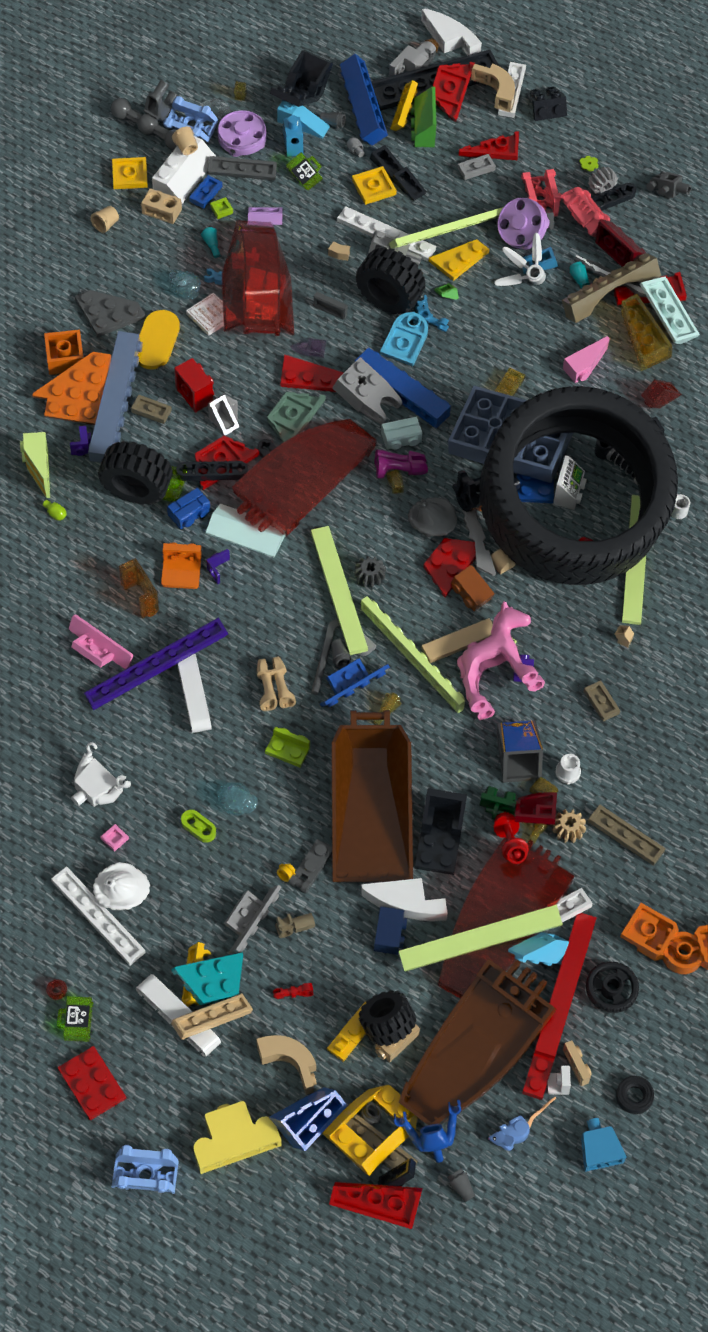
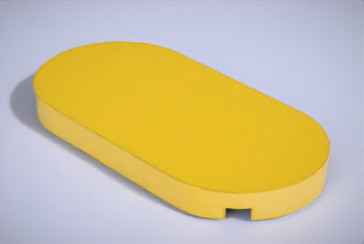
(158, 338)

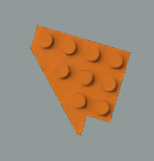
(77, 391)

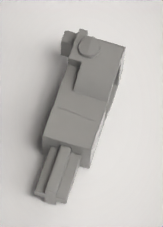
(380, 240)

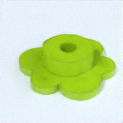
(589, 163)

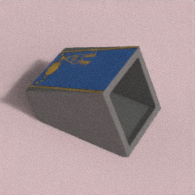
(519, 751)

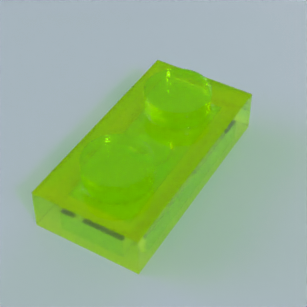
(175, 487)

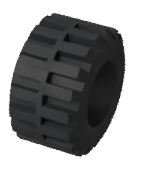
(387, 1018)

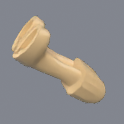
(269, 699)

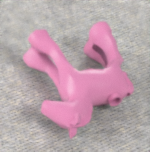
(493, 652)

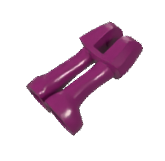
(413, 463)

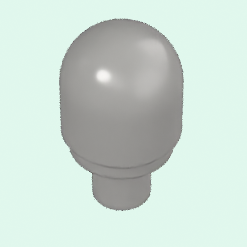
(355, 145)

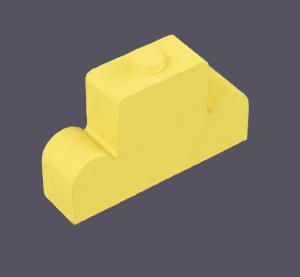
(233, 1137)

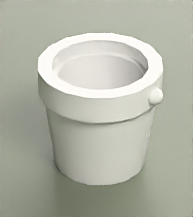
(568, 769)

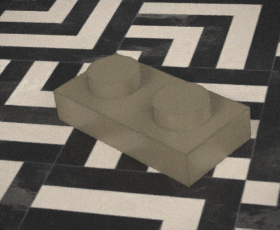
(151, 409)
(601, 701)

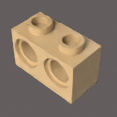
(161, 206)

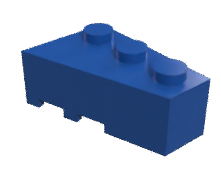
(309, 1117)

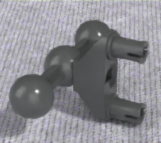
(155, 111)

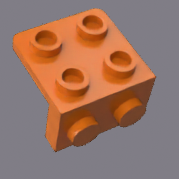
(181, 565)

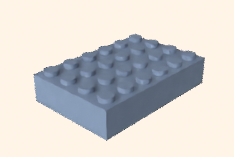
(479, 423)

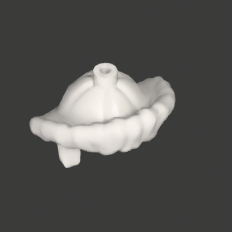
(121, 887)

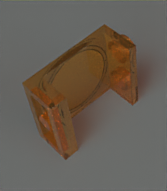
(132, 574)

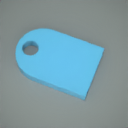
(404, 339)

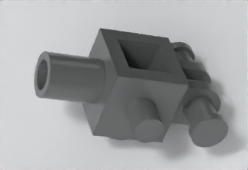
(668, 184)

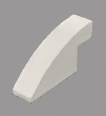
(450, 33)
(407, 896)

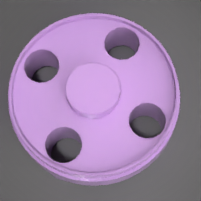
(242, 133)
(522, 222)

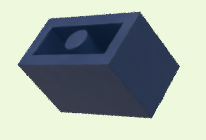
(389, 930)

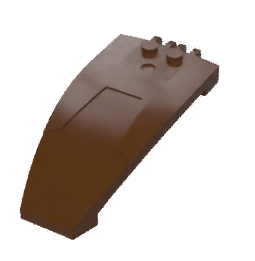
(477, 1042)

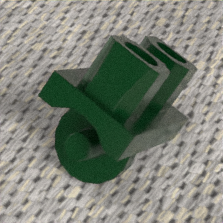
(497, 805)

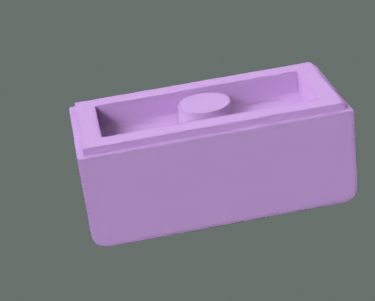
(265, 214)

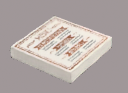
(207, 314)

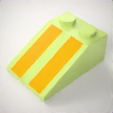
(36, 456)

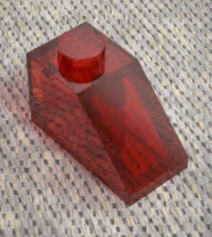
(660, 393)

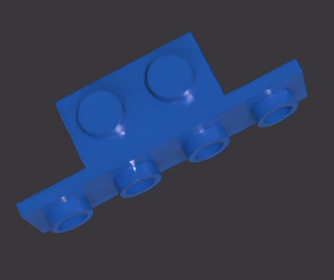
(348, 678)

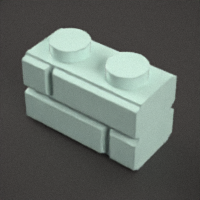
(401, 433)

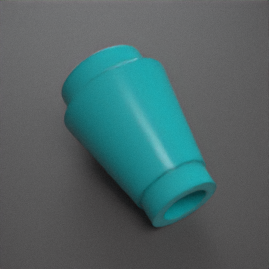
(579, 273)

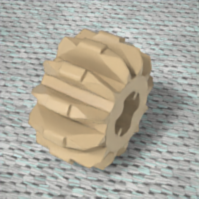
(566, 831)

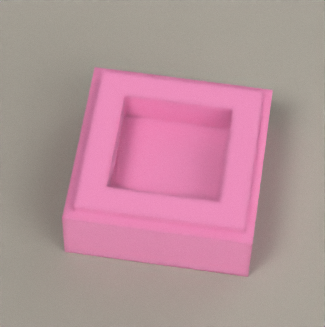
(114, 837)

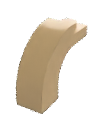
(500, 81)
(286, 1049)

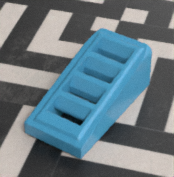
(545, 264)

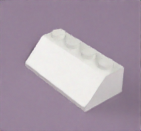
(182, 172)

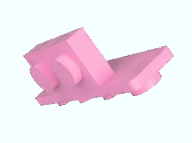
(97, 646)

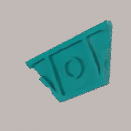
(212, 978)

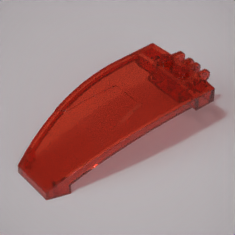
(301, 474)
(499, 894)

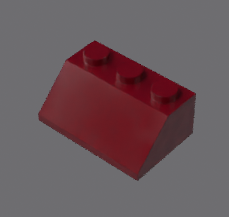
(617, 243)

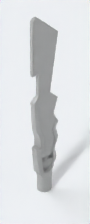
(483, 557)

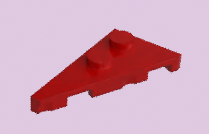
(497, 148)

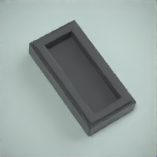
(330, 305)

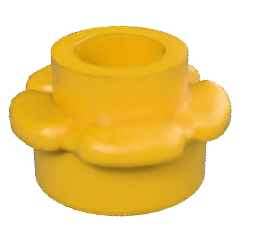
(285, 872)

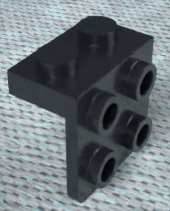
(547, 103)

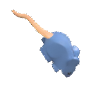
(516, 1131)

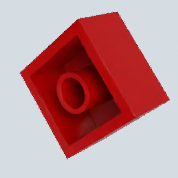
(194, 384)

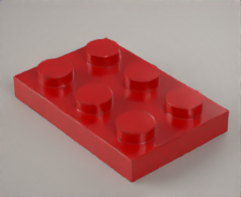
(91, 1083)

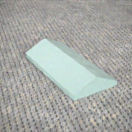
(669, 310)
(234, 528)

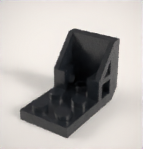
(305, 80)
(440, 831)

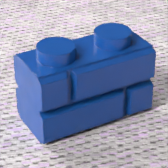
(189, 508)

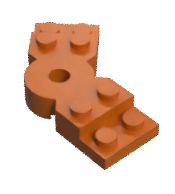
(659, 939)

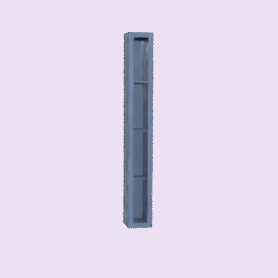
(115, 394)

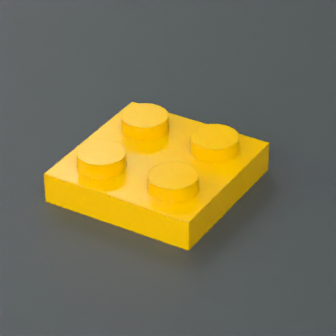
(129, 173)
(374, 185)

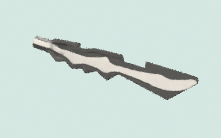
(599, 270)

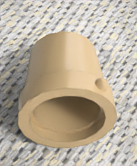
(185, 140)
(104, 219)

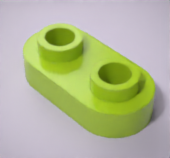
(199, 826)

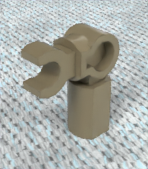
(287, 925)

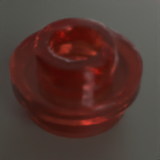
(53, 984)

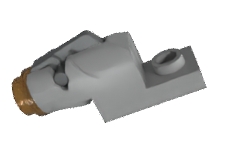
(413, 58)

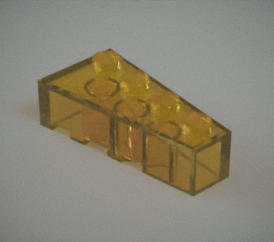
(646, 336)

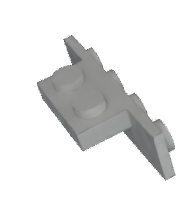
(247, 914)

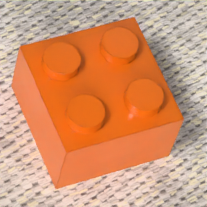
(63, 350)

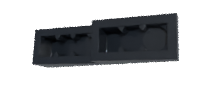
(400, 176)

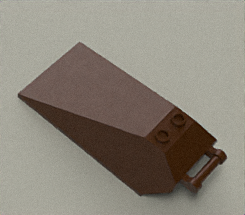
(371, 801)

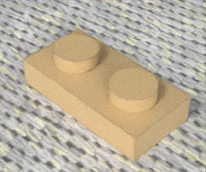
(574, 1058)

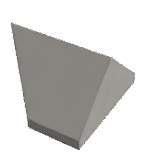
(224, 413)

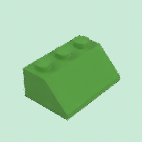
(424, 119)

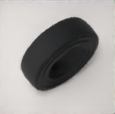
(635, 1082)

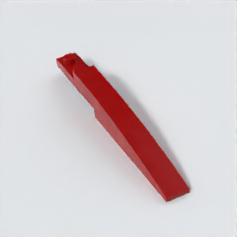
(561, 1000)

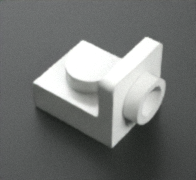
(559, 1082)

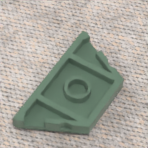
(293, 413)

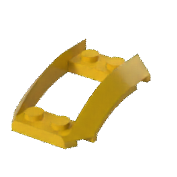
(354, 1146)

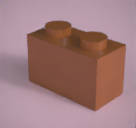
(472, 588)

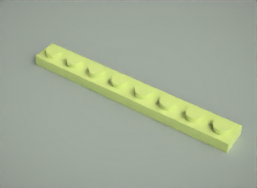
(417, 658)

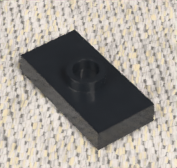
(399, 1175)

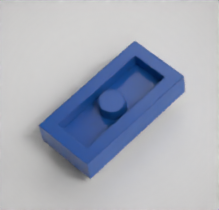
(205, 191)

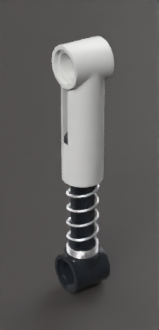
(610, 454)

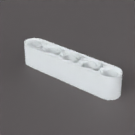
(194, 694)
(172, 1007)

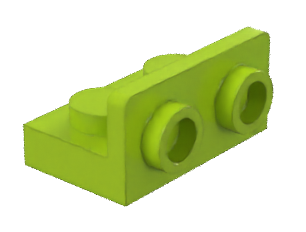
(288, 747)

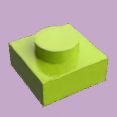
(221, 208)

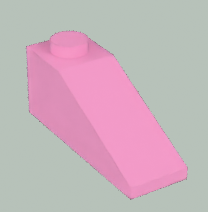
(582, 363)

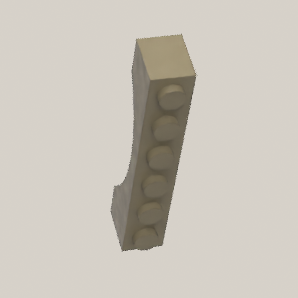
(582, 303)

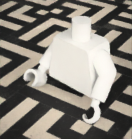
(95, 782)

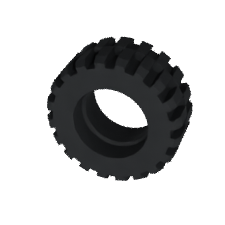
(390, 280)
(135, 473)

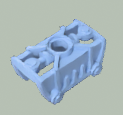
(192, 112)
(142, 1161)

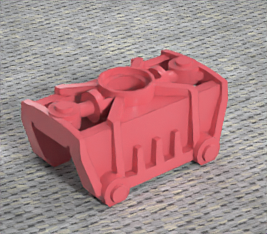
(550, 192)
(584, 209)

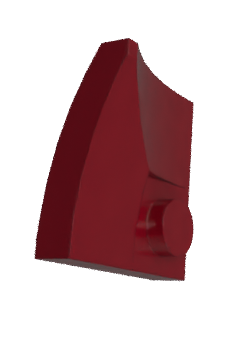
(537, 808)

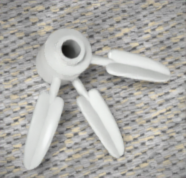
(521, 262)

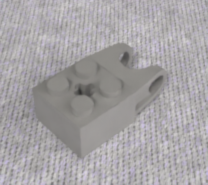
(366, 390)

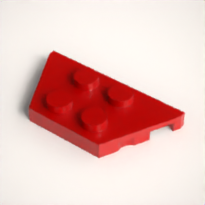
(451, 87)
(223, 450)
(449, 560)

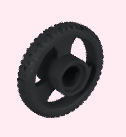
(623, 973)

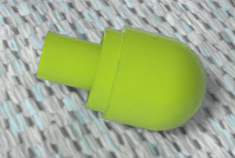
(55, 510)

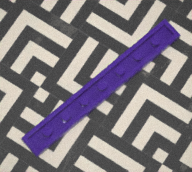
(156, 663)

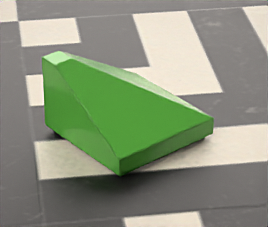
(447, 291)

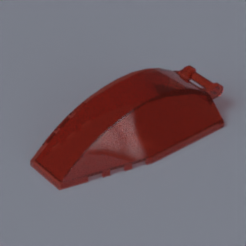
(256, 281)

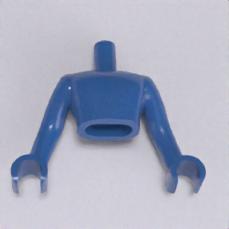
(433, 1136)

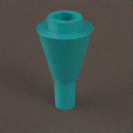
(210, 237)

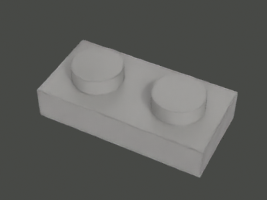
(476, 167)

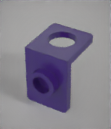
(216, 560)

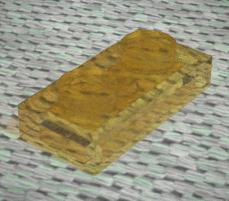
(510, 382)

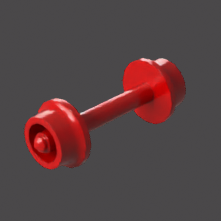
(515, 848)

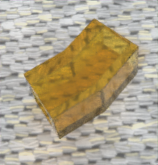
(240, 91)
(396, 481)

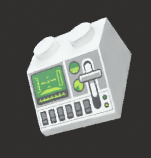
(569, 484)

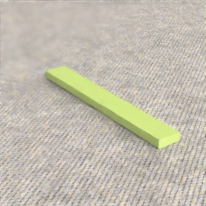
(429, 233)
(634, 578)
(339, 590)
(480, 938)

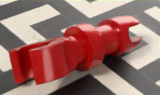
(303, 990)

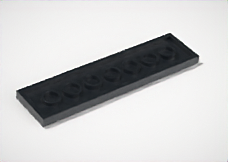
(389, 89)

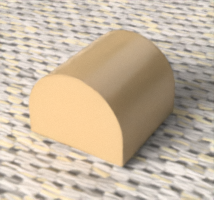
(502, 561)

